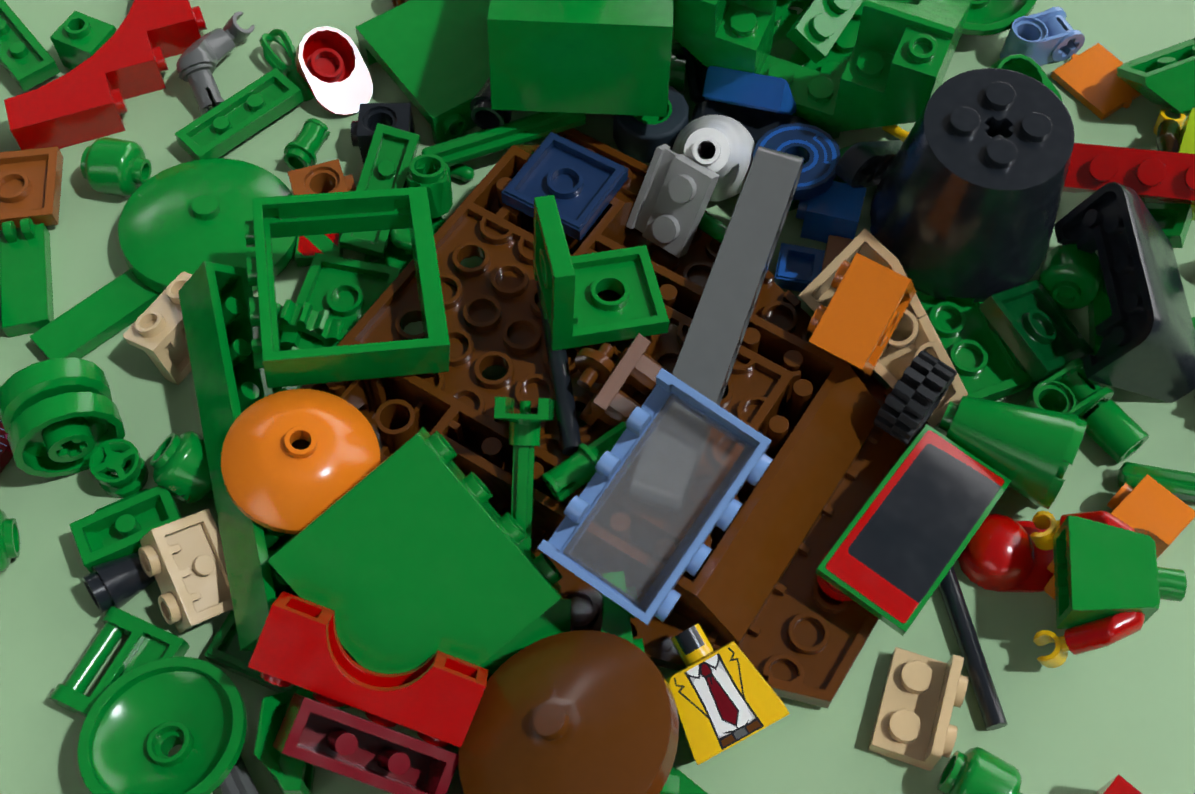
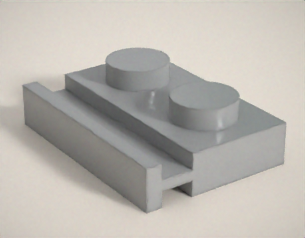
(672, 200)

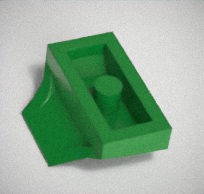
(120, 525)
(289, 773)

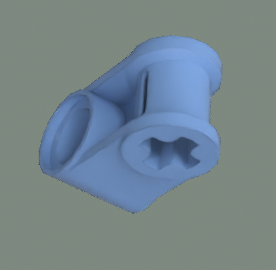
(1043, 37)

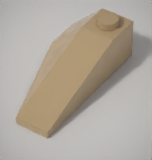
(912, 333)

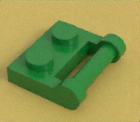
(144, 645)

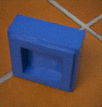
(797, 266)

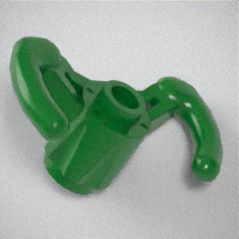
(434, 173)

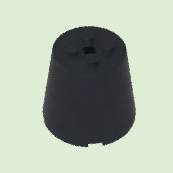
(976, 185)

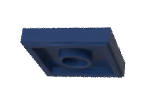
(574, 175)

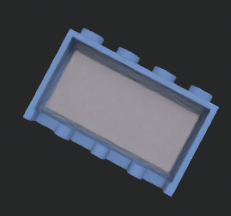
(658, 498)

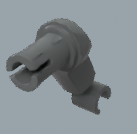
(202, 57)

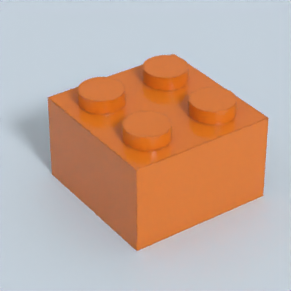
(861, 312)

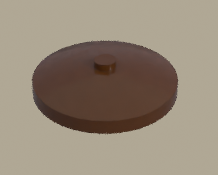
(572, 720)

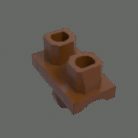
(632, 366)

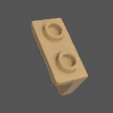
(162, 333)
(188, 569)
(918, 708)

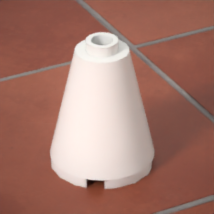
(732, 151)

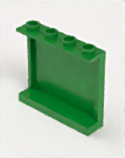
(434, 56)
(419, 564)

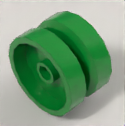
(58, 415)

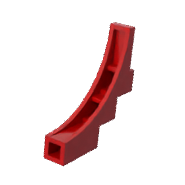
(93, 94)

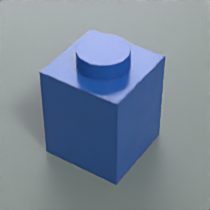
(831, 212)

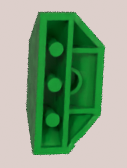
(1164, 76)

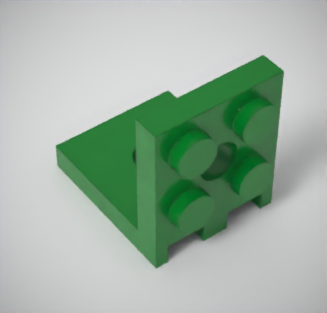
(572, 284)

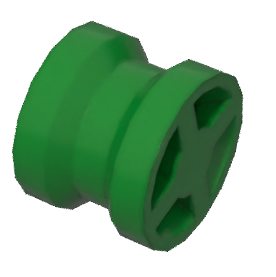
(111, 458)

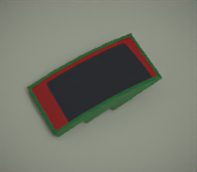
(913, 529)

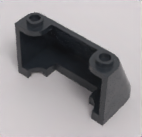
(1151, 330)

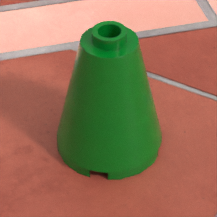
(1018, 441)

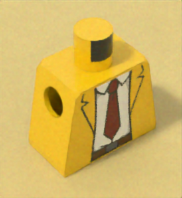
(720, 695)

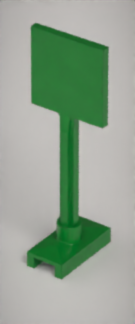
(524, 436)

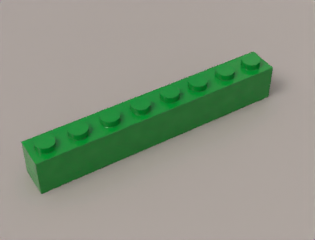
(225, 385)

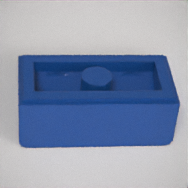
(749, 90)

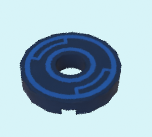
(814, 146)

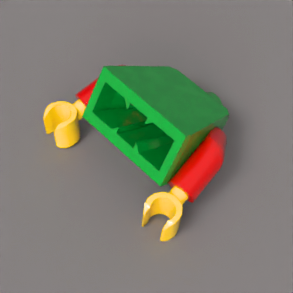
(1102, 581)

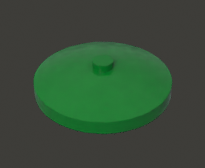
(195, 217)

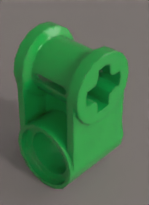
(1070, 392)

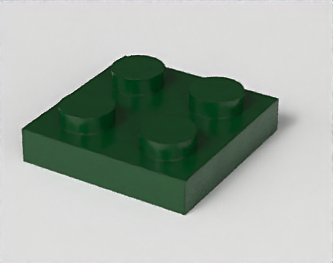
(1034, 329)

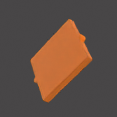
(1094, 81)

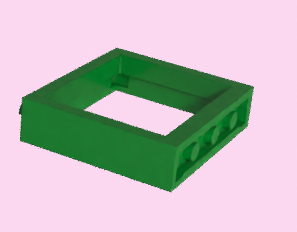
(344, 214)

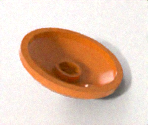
(288, 485)

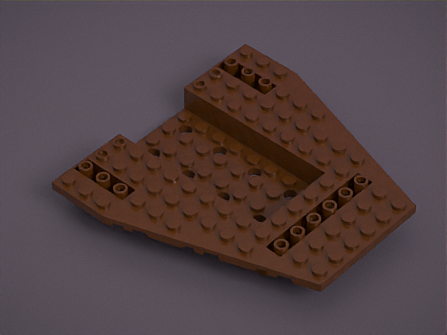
(811, 405)

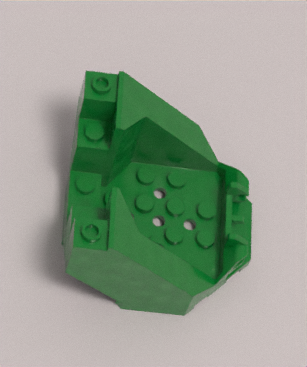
(872, 76)

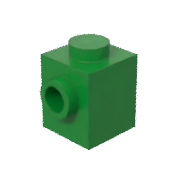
(80, 38)

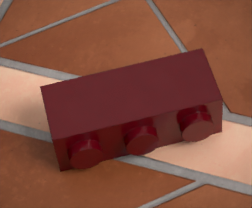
(363, 749)

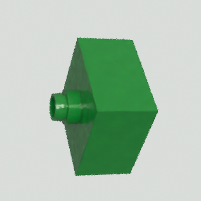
(580, 56)

